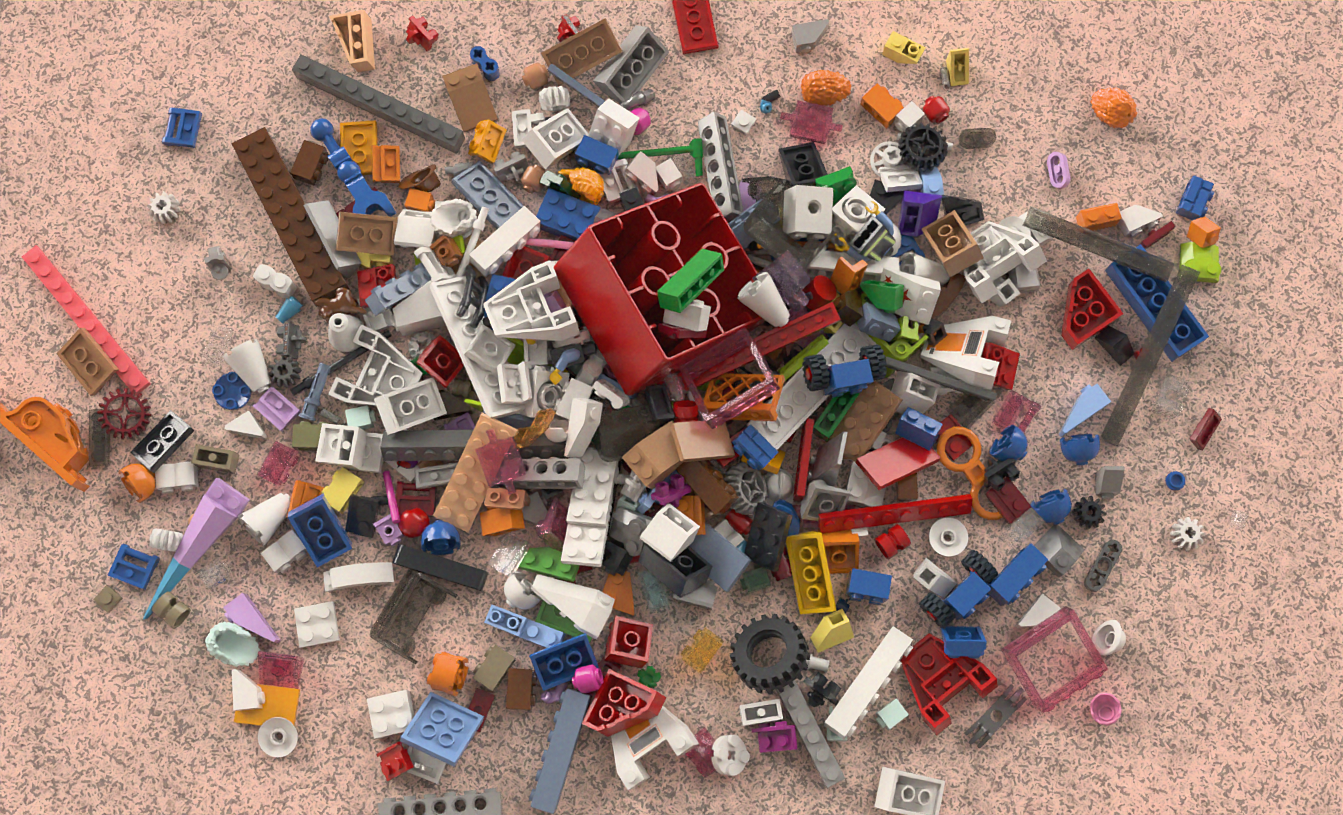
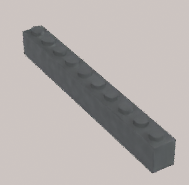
(378, 104)
(450, 444)

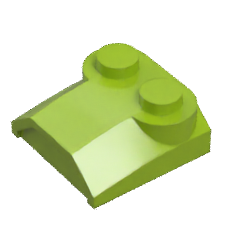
(1201, 259)

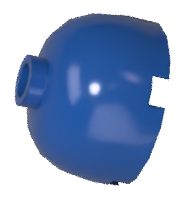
(1011, 444)
(1080, 448)
(1053, 506)
(440, 538)

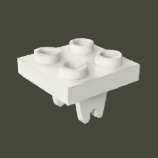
(426, 765)

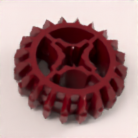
(133, 414)

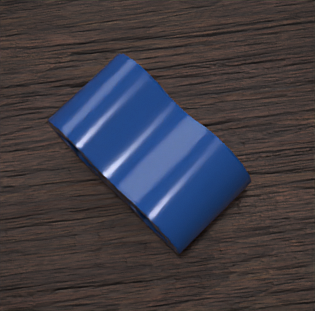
(486, 64)

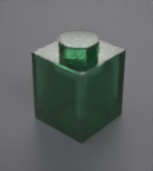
(755, 580)

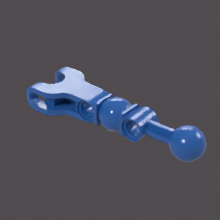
(349, 172)

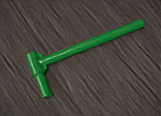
(695, 149)

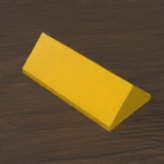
(810, 573)

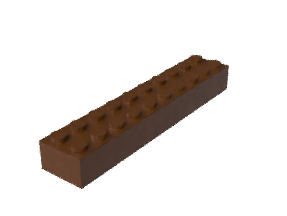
(288, 215)

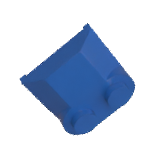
(963, 641)

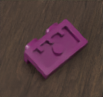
(776, 738)

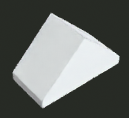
(247, 426)

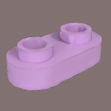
(1057, 171)

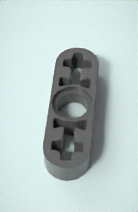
(1101, 580)

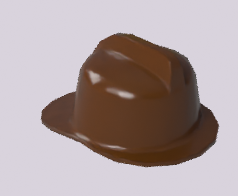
(422, 180)

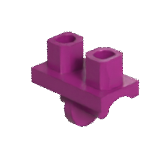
(671, 493)

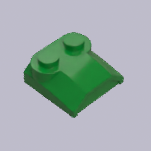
(841, 182)

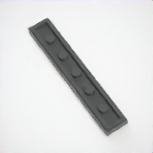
(941, 380)

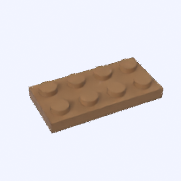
(583, 50)
(867, 419)

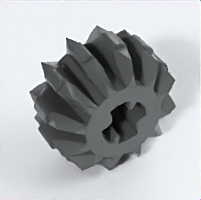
(283, 364)

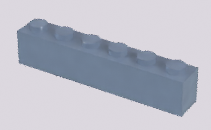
(560, 750)

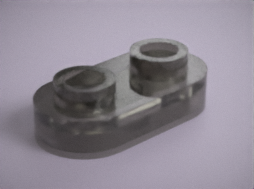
(976, 136)

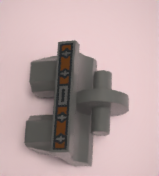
(292, 340)

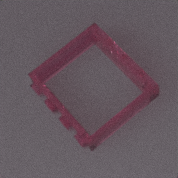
(713, 357)
(1038, 633)

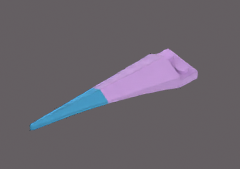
(211, 519)

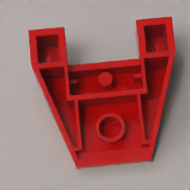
(939, 678)

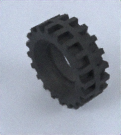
(779, 674)

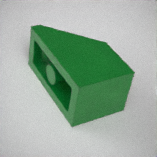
(884, 294)

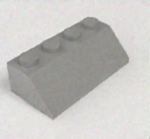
(633, 67)

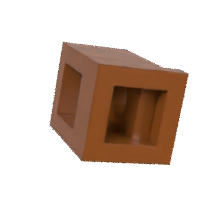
(447, 251)

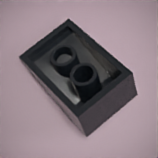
(802, 164)

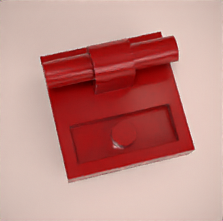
(372, 278)
(1007, 366)

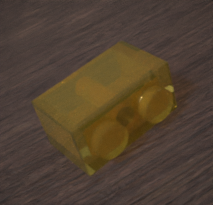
(702, 650)

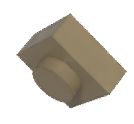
(108, 598)

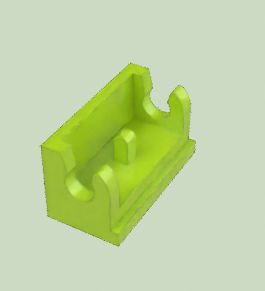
(906, 334)

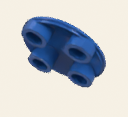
(231, 391)

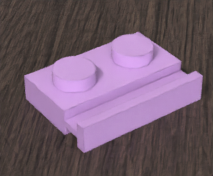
(276, 408)

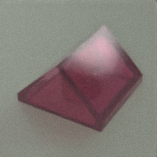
(280, 669)

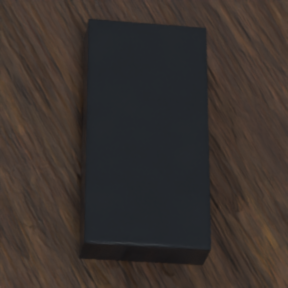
(660, 403)

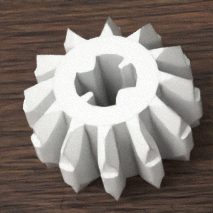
(554, 98)
(166, 212)
(165, 539)
(1183, 539)

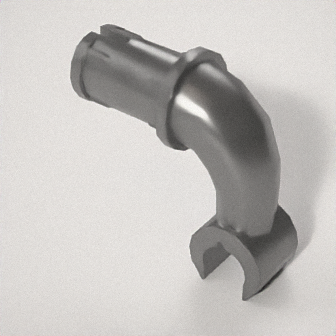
(640, 98)

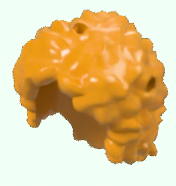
(586, 183)

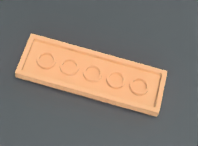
(468, 483)

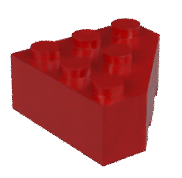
(1087, 309)
(622, 705)

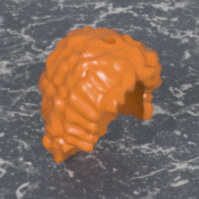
(825, 87)
(1114, 107)

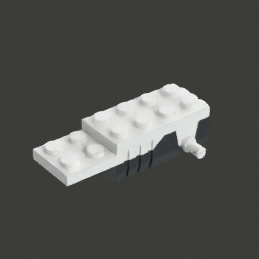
(591, 511)

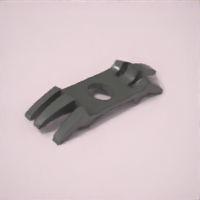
(987, 724)

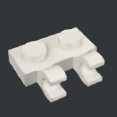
(523, 123)

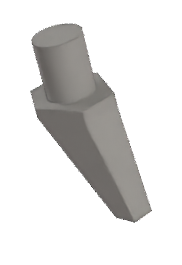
(458, 168)

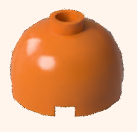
(138, 480)

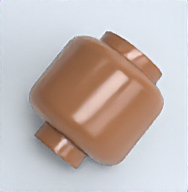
(535, 76)
(531, 179)

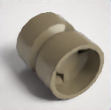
(169, 608)

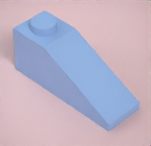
(1086, 405)

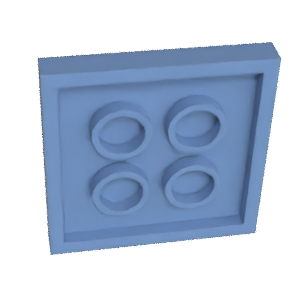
(442, 729)

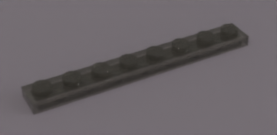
(1098, 244)

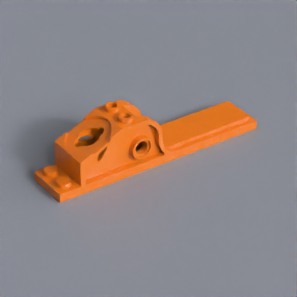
(48, 433)

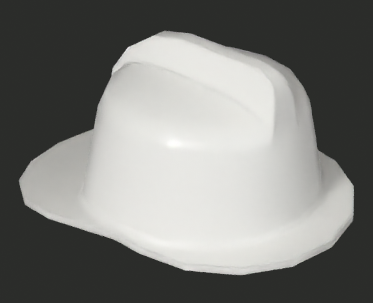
(779, 487)

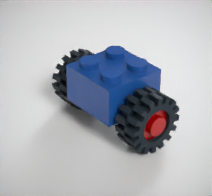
(845, 376)
(965, 596)

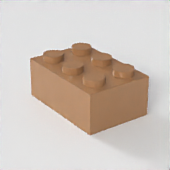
(952, 243)

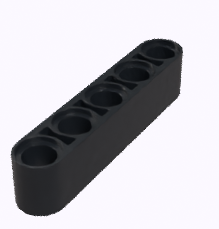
(440, 567)

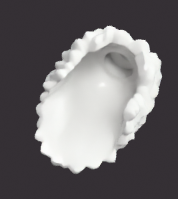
(451, 219)

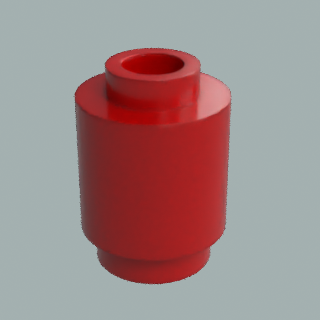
(739, 522)

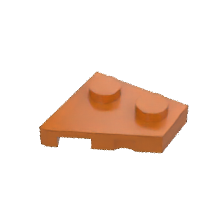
(620, 589)

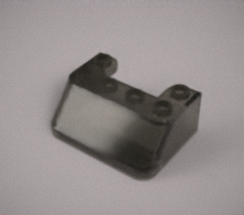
(622, 429)

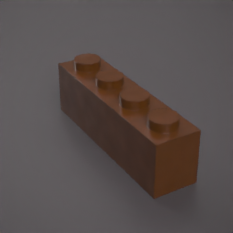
(708, 485)

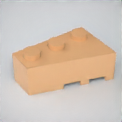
(356, 38)

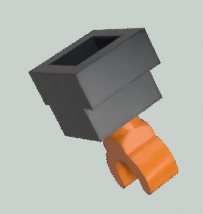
(934, 331)

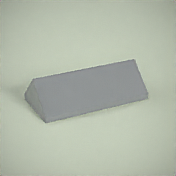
(326, 225)

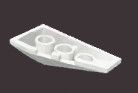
(583, 605)

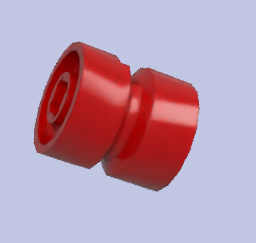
(685, 411)
(894, 540)

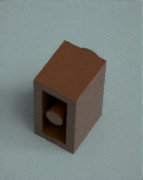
(309, 163)
(520, 689)

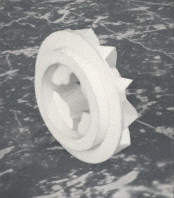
(421, 338)

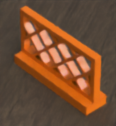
(759, 412)

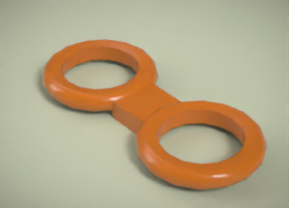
(972, 469)

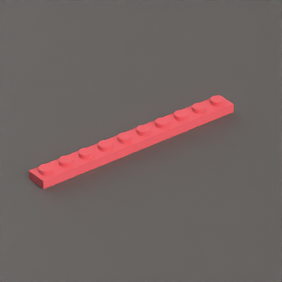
(85, 318)

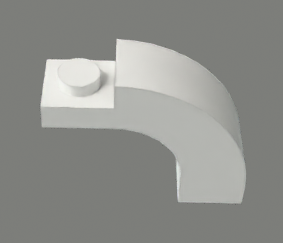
(358, 575)

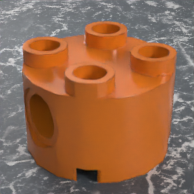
(448, 673)

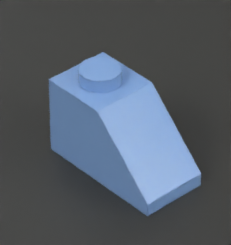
(931, 181)

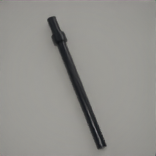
(308, 381)

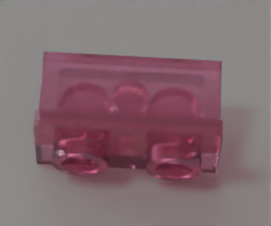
(278, 463)
(702, 753)

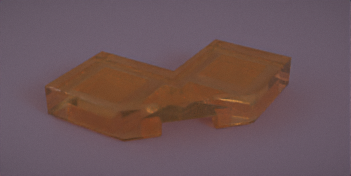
(527, 435)

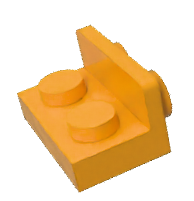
(487, 140)

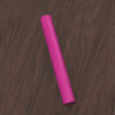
(391, 497)

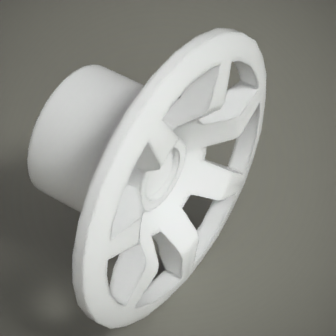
(890, 156)

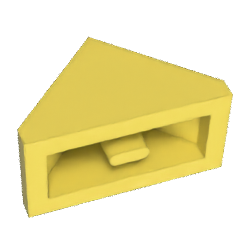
(958, 66)

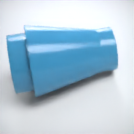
(289, 309)

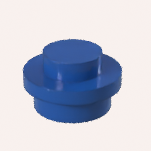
(1175, 480)

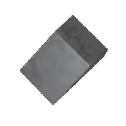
(828, 460)

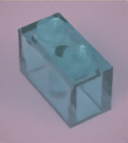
(653, 591)

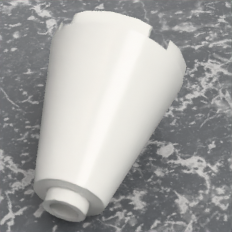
(923, 267)
(765, 300)
(342, 332)
(250, 365)
(266, 517)

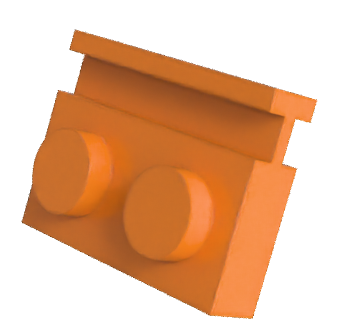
(386, 164)
(303, 493)
(694, 509)

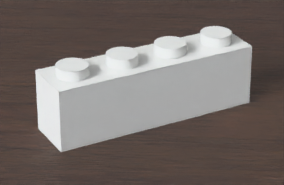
(505, 241)

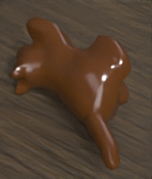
(341, 303)

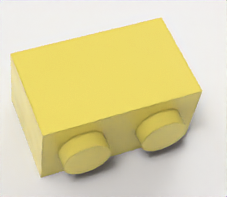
(341, 488)

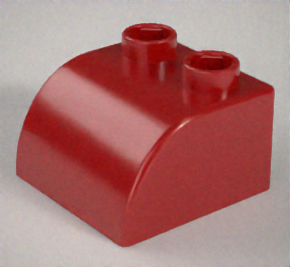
(624, 262)

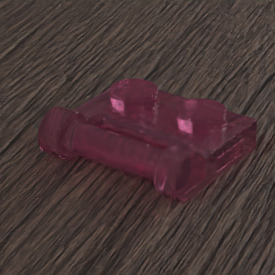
(1011, 409)

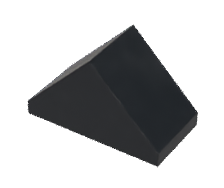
(1116, 344)

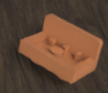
(500, 499)

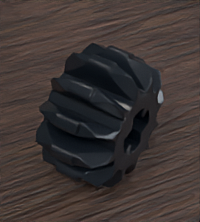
(1092, 519)

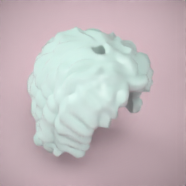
(232, 644)

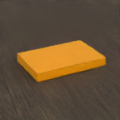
(358, 142)
(278, 703)

